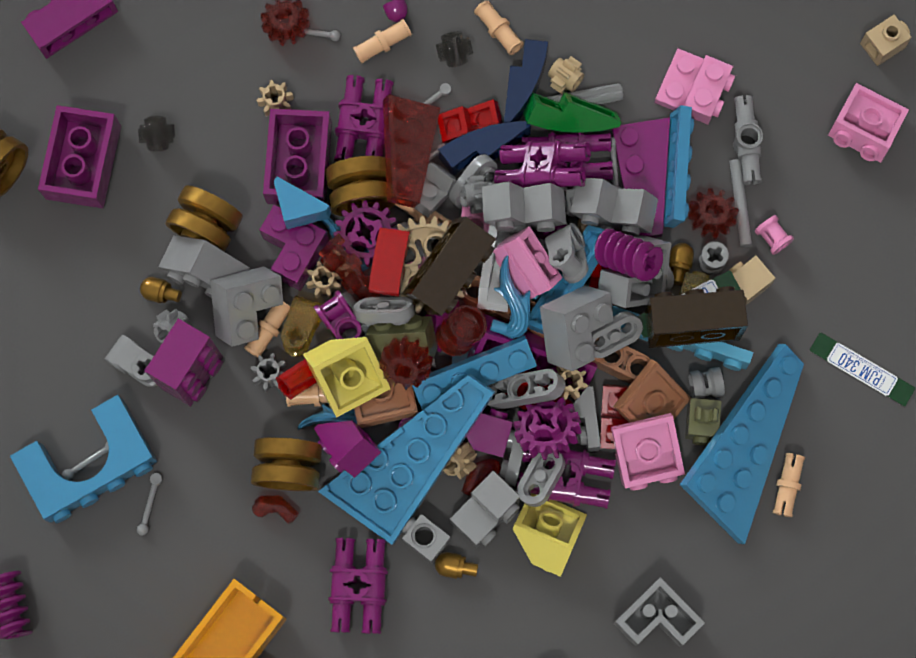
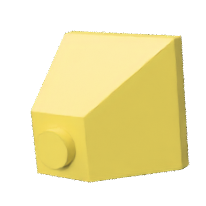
(346, 373)
(549, 533)

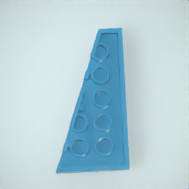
(738, 458)
(410, 461)

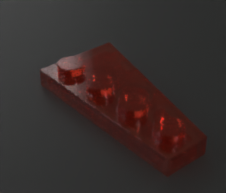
(408, 145)
(346, 267)

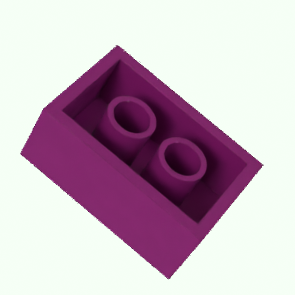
(298, 151)
(79, 156)
(185, 363)

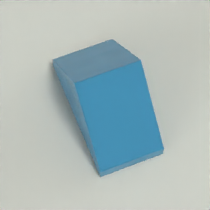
(298, 206)

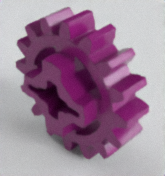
(355, 237)
(545, 430)

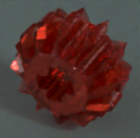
(282, 31)
(719, 206)
(405, 362)

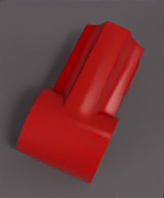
(296, 380)

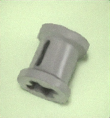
(708, 251)

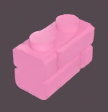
(527, 263)

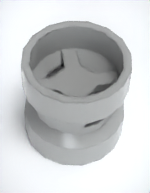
(706, 383)

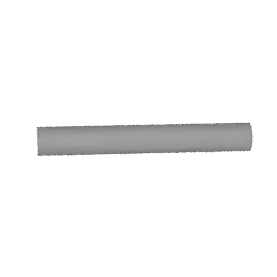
(740, 203)

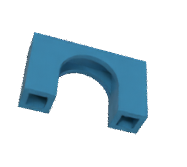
(127, 457)

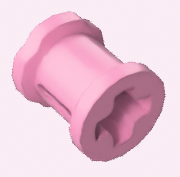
(774, 234)

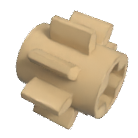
(566, 74)
(271, 91)
(316, 281)
(577, 378)
(462, 461)

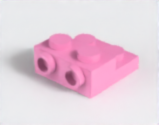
(695, 84)
(868, 123)
(647, 452)

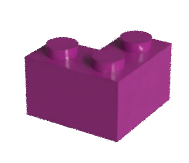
(298, 246)

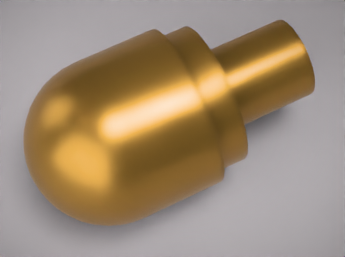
(681, 261)
(159, 290)
(454, 565)

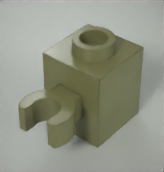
(702, 420)

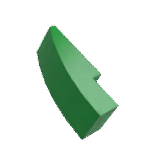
(569, 114)

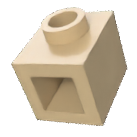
(886, 39)
(752, 278)

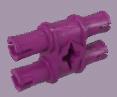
(352, 113)
(597, 143)
(544, 163)
(575, 490)
(346, 574)

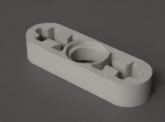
(534, 393)

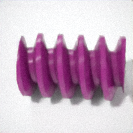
(628, 255)
(10, 620)

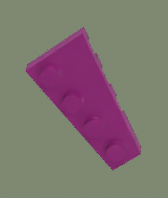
(643, 161)

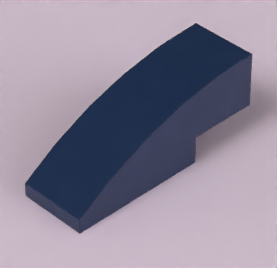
(525, 79)
(486, 140)

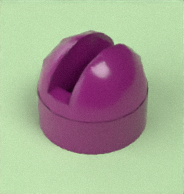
(396, 10)

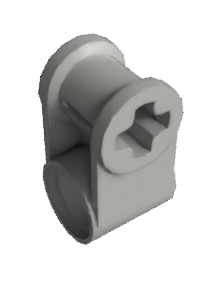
(568, 253)
(130, 360)

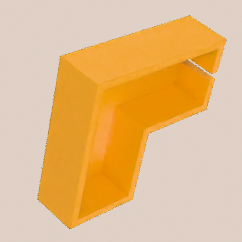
(233, 627)

